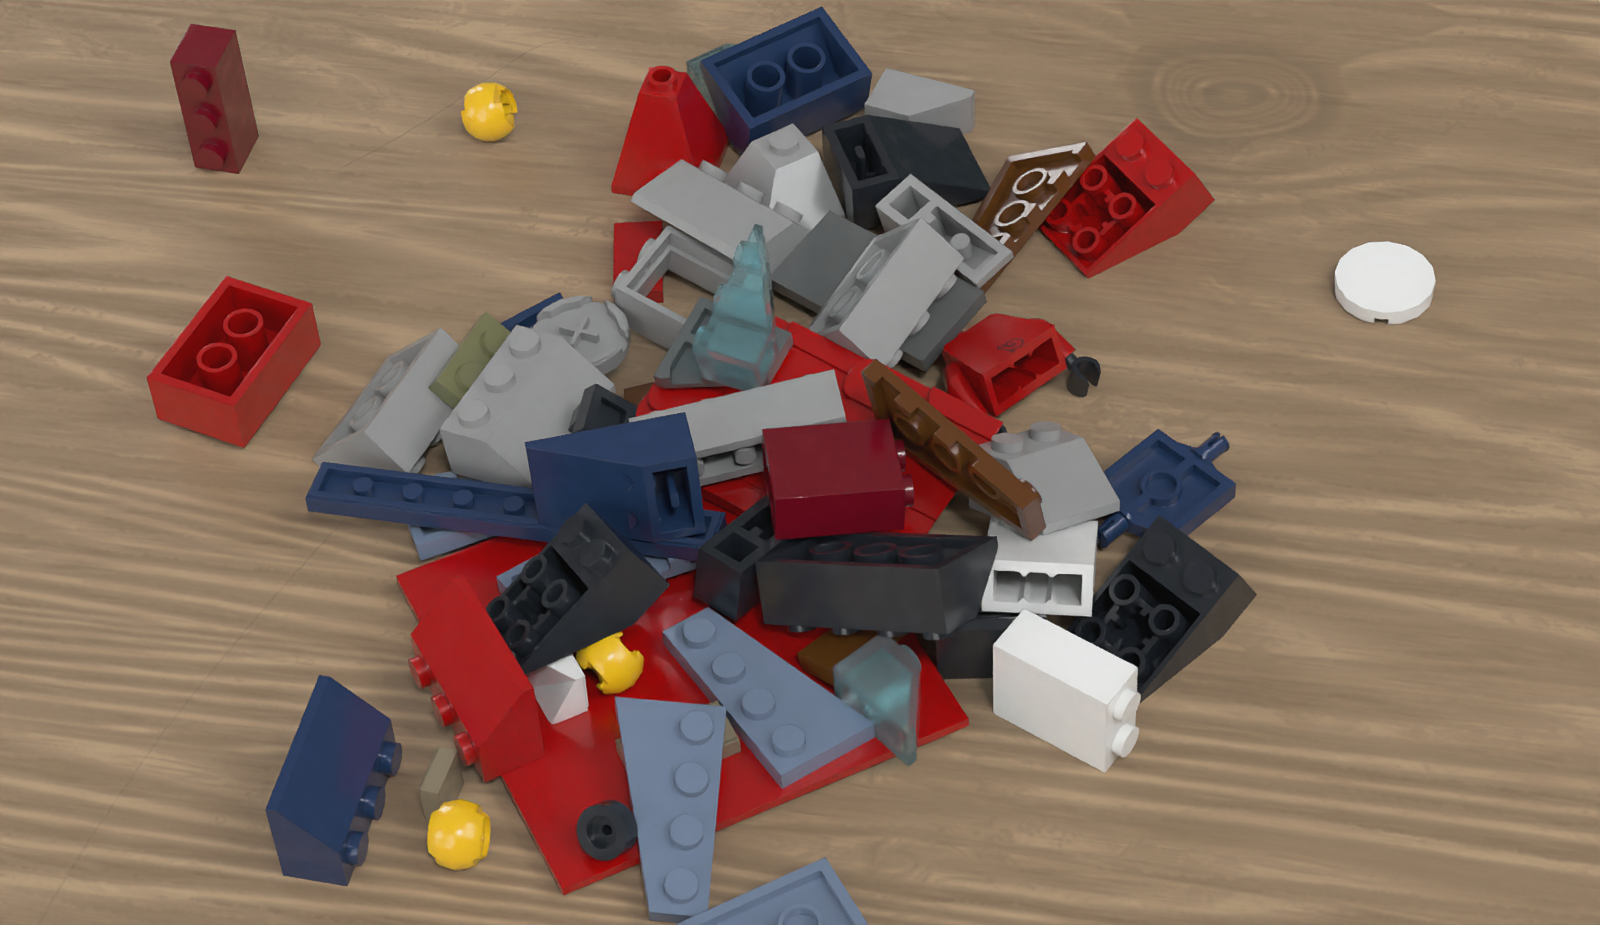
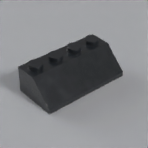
(877, 583)

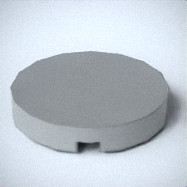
(592, 328)

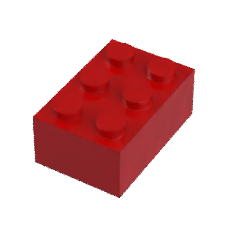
(234, 361)

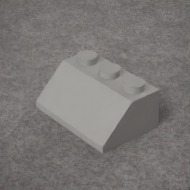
(719, 213)
(889, 292)
(517, 399)
(395, 411)

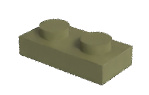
(469, 359)

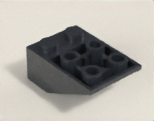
(876, 153)
(575, 592)
(1164, 605)

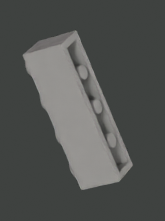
(730, 426)

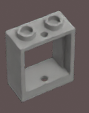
(671, 252)

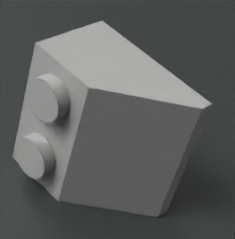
(1059, 469)

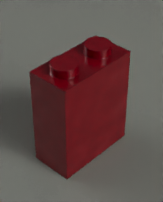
(835, 479)

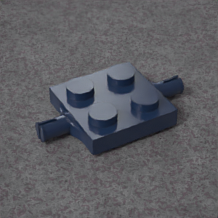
(1168, 482)

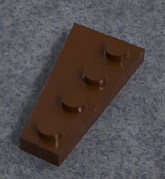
(1028, 192)
(951, 453)

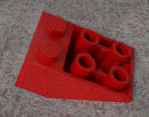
(1125, 202)

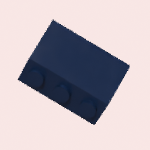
(784, 77)
(332, 785)

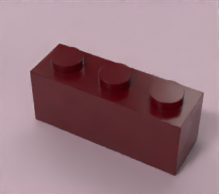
(214, 98)

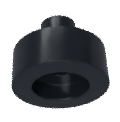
(607, 830)

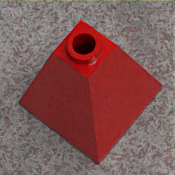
(667, 126)

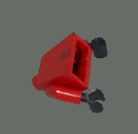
(1009, 359)

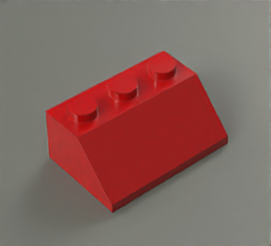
(476, 684)

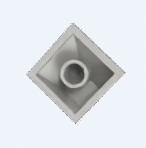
(788, 172)

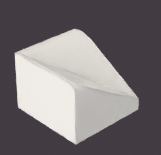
(560, 689)

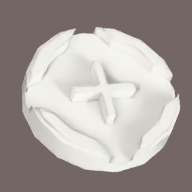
(1384, 282)

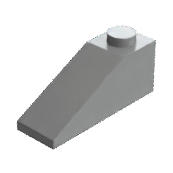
(980, 250)

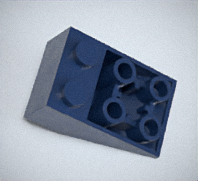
(630, 473)

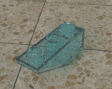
(742, 331)

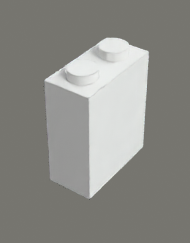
(1044, 574)
(1065, 690)

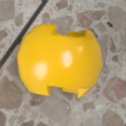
(489, 111)
(612, 663)
(458, 834)

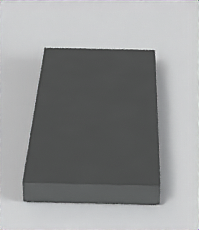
(829, 253)

